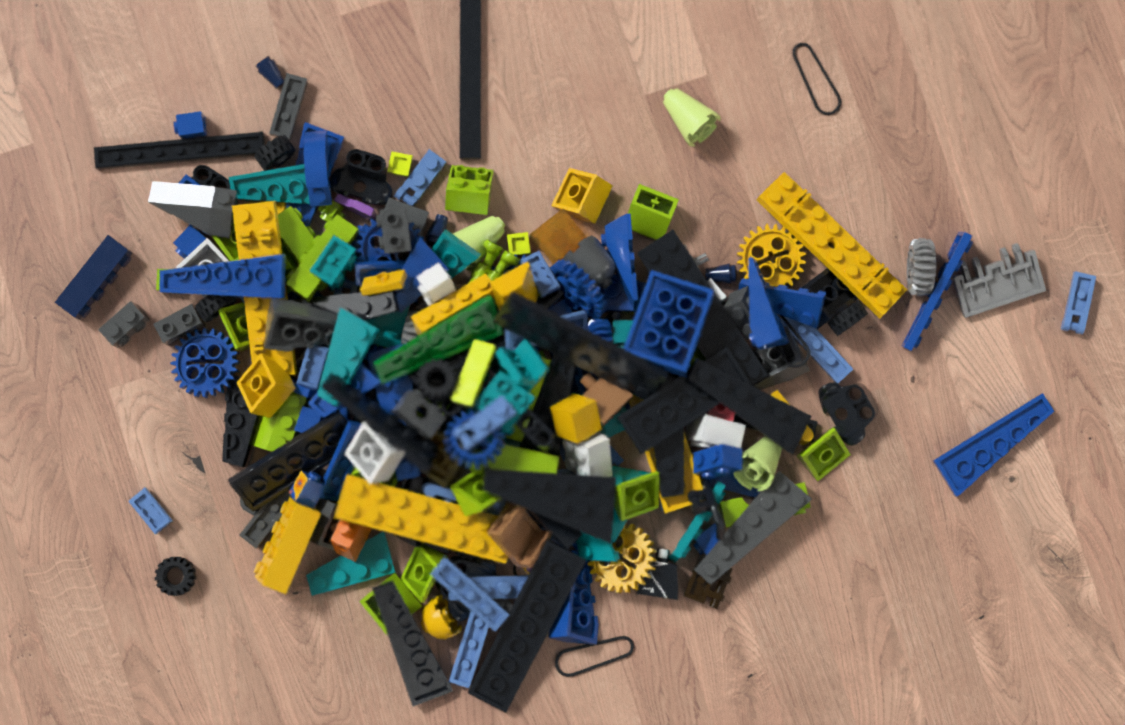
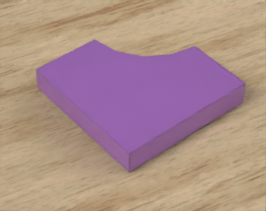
(356, 207)

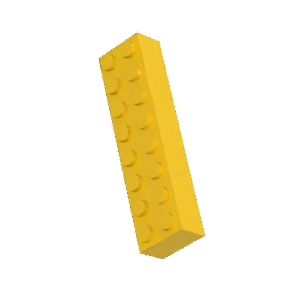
(417, 518)

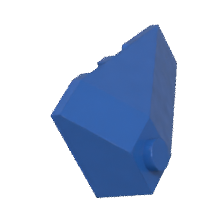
(619, 245)
(764, 324)
(576, 618)

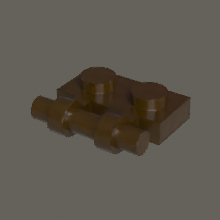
(698, 587)

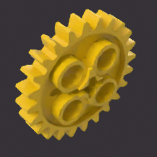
(763, 240)
(611, 574)

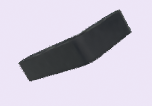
(532, 433)

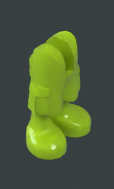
(493, 251)

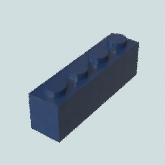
(94, 277)

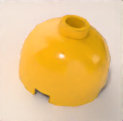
(438, 620)

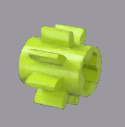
(329, 211)

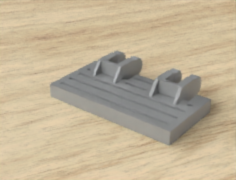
(1001, 284)

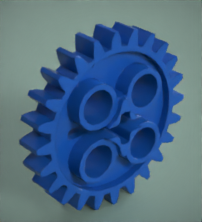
(373, 253)
(579, 289)
(204, 381)

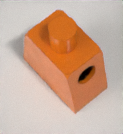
(350, 537)

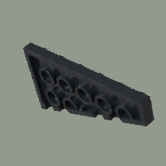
(570, 499)

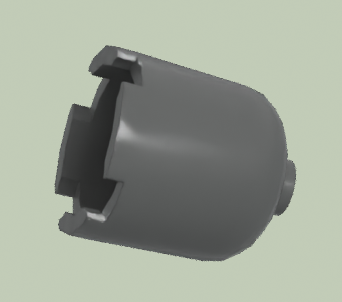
(594, 261)

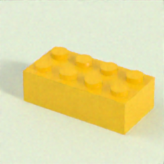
(286, 545)

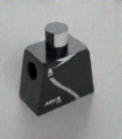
(663, 579)

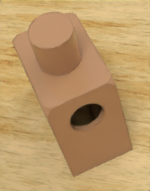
(608, 396)

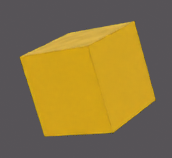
(576, 418)

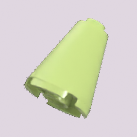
(691, 117)
(477, 233)
(759, 465)

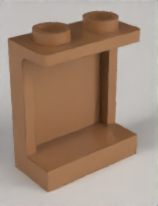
(518, 535)

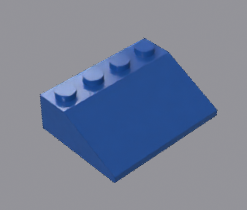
(669, 322)

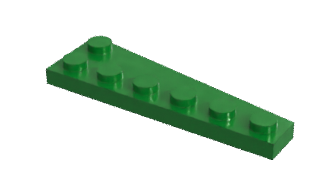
(442, 340)

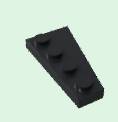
(239, 427)

